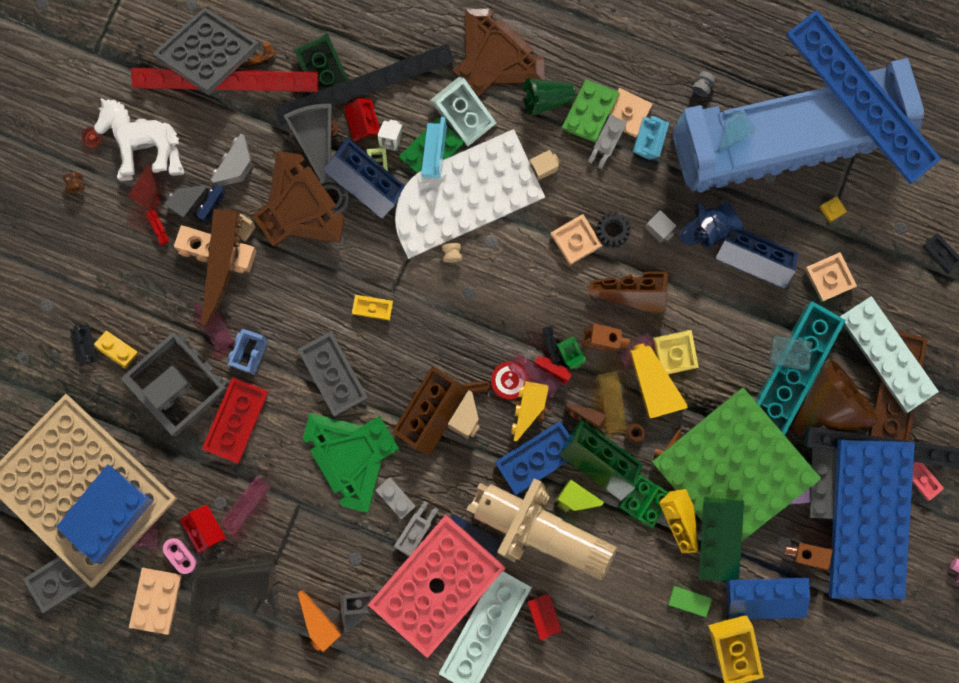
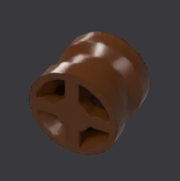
(73, 182)

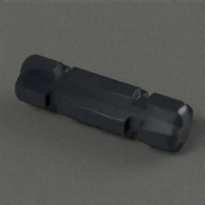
(550, 342)

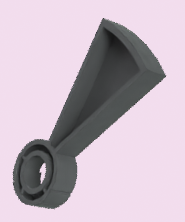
(314, 133)

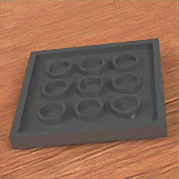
(206, 50)

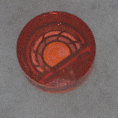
(91, 137)

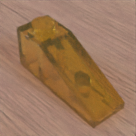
(611, 401)

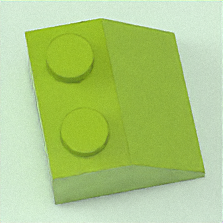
(576, 498)

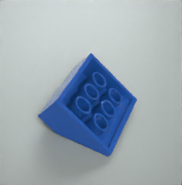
(104, 514)

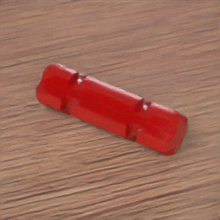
(157, 227)

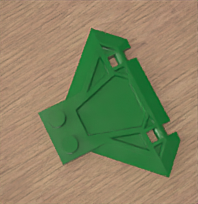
(350, 455)

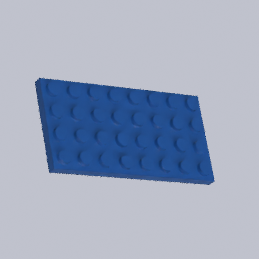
(871, 519)

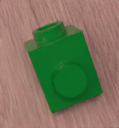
(571, 353)

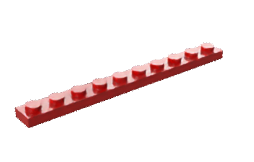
(237, 80)

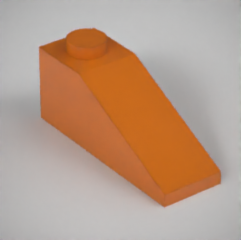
(319, 626)

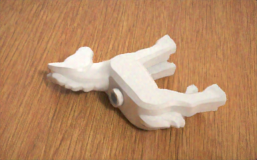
(139, 136)

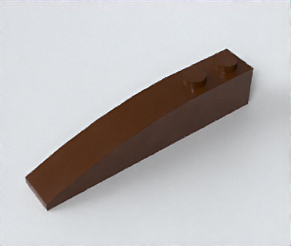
(221, 260)

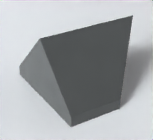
(355, 608)

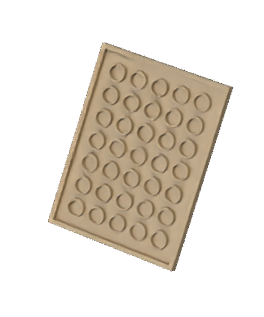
(53, 470)

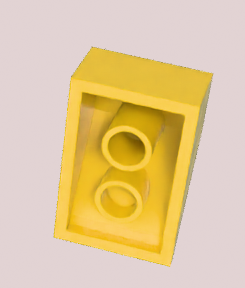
(736, 650)

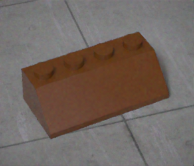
(430, 411)

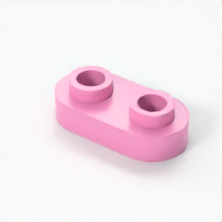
(177, 558)

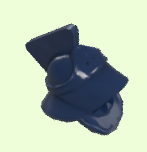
(711, 225)

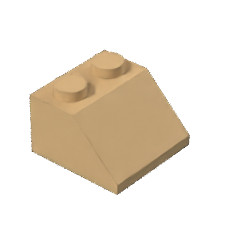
(465, 417)

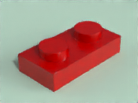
(559, 373)

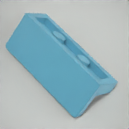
(434, 149)

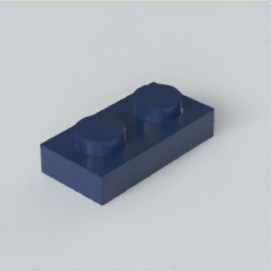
(214, 197)

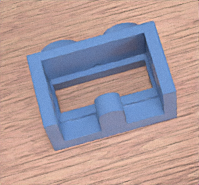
(241, 343)

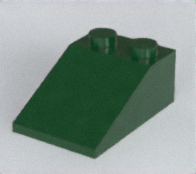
(321, 57)

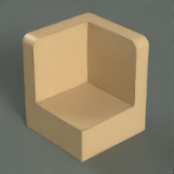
(247, 228)

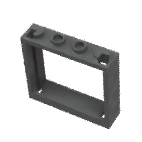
(151, 358)

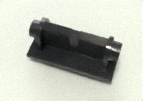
(84, 344)

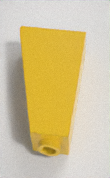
(656, 387)

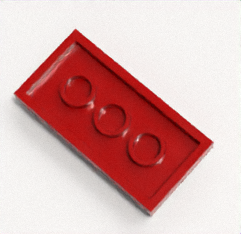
(235, 420)

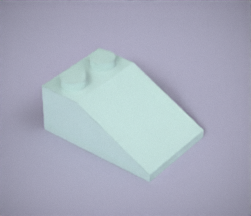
(463, 111)

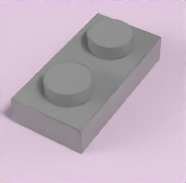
(395, 498)

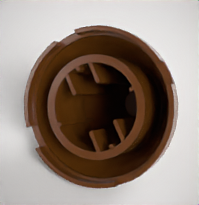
(833, 403)

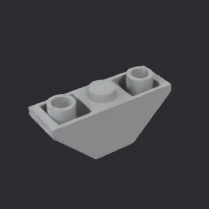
(234, 164)

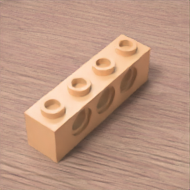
(188, 236)

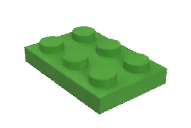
(591, 111)

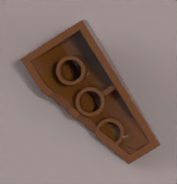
(641, 292)

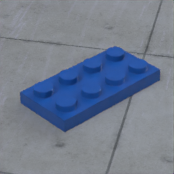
(534, 458)

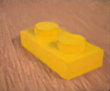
(372, 307)
(115, 349)

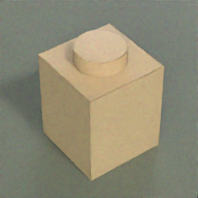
(544, 164)

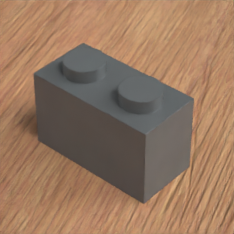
(166, 388)

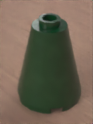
(546, 95)

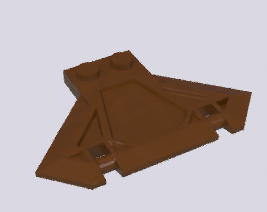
(495, 54)
(298, 204)

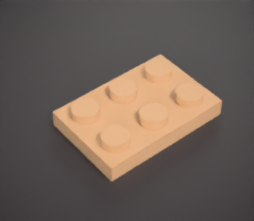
(155, 601)

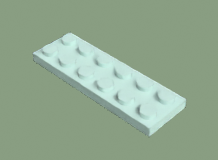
(888, 355)
(485, 630)

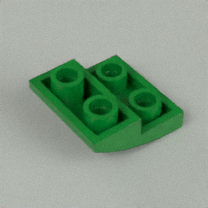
(644, 502)

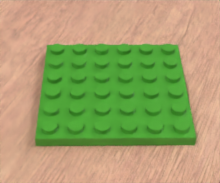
(738, 457)

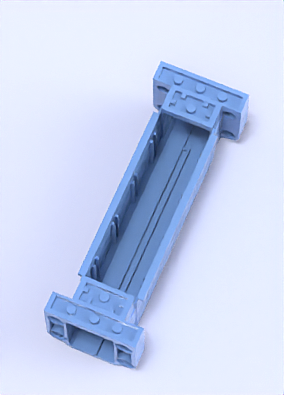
(787, 132)

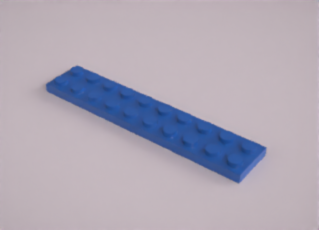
(863, 97)

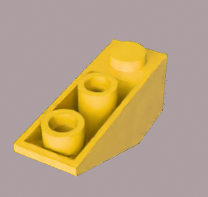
(532, 403)
(681, 519)

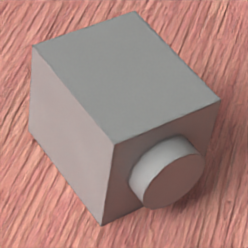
(661, 227)

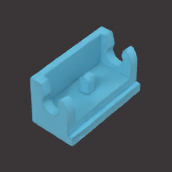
(651, 137)

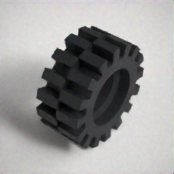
(620, 222)

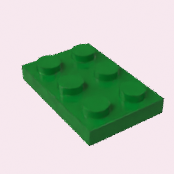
(414, 153)

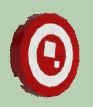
(506, 382)

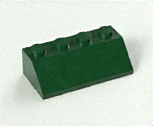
(601, 460)
(721, 539)

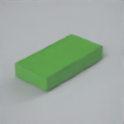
(689, 601)

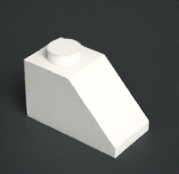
(390, 135)

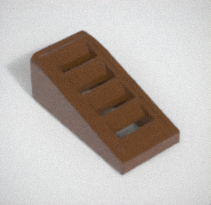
(591, 417)

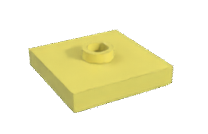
(676, 352)

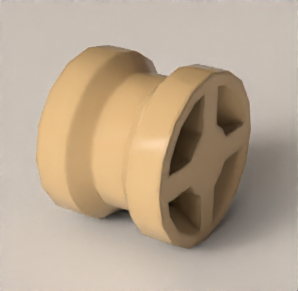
(452, 252)

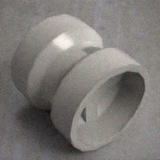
(705, 82)

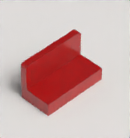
(362, 119)
(202, 528)
(544, 616)

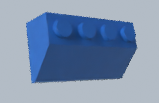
(767, 598)

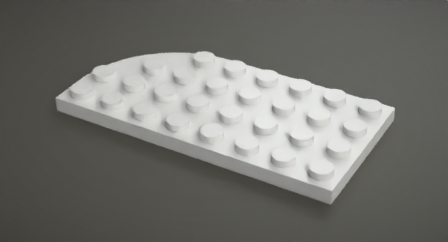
(471, 193)

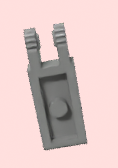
(608, 139)
(415, 531)

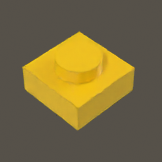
(833, 209)

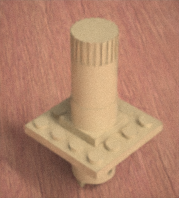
(530, 525)

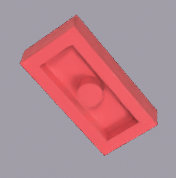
(925, 481)

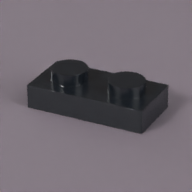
(942, 253)

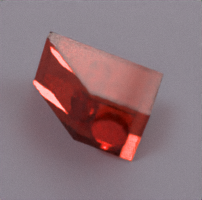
(146, 190)

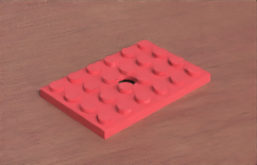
(428, 616)

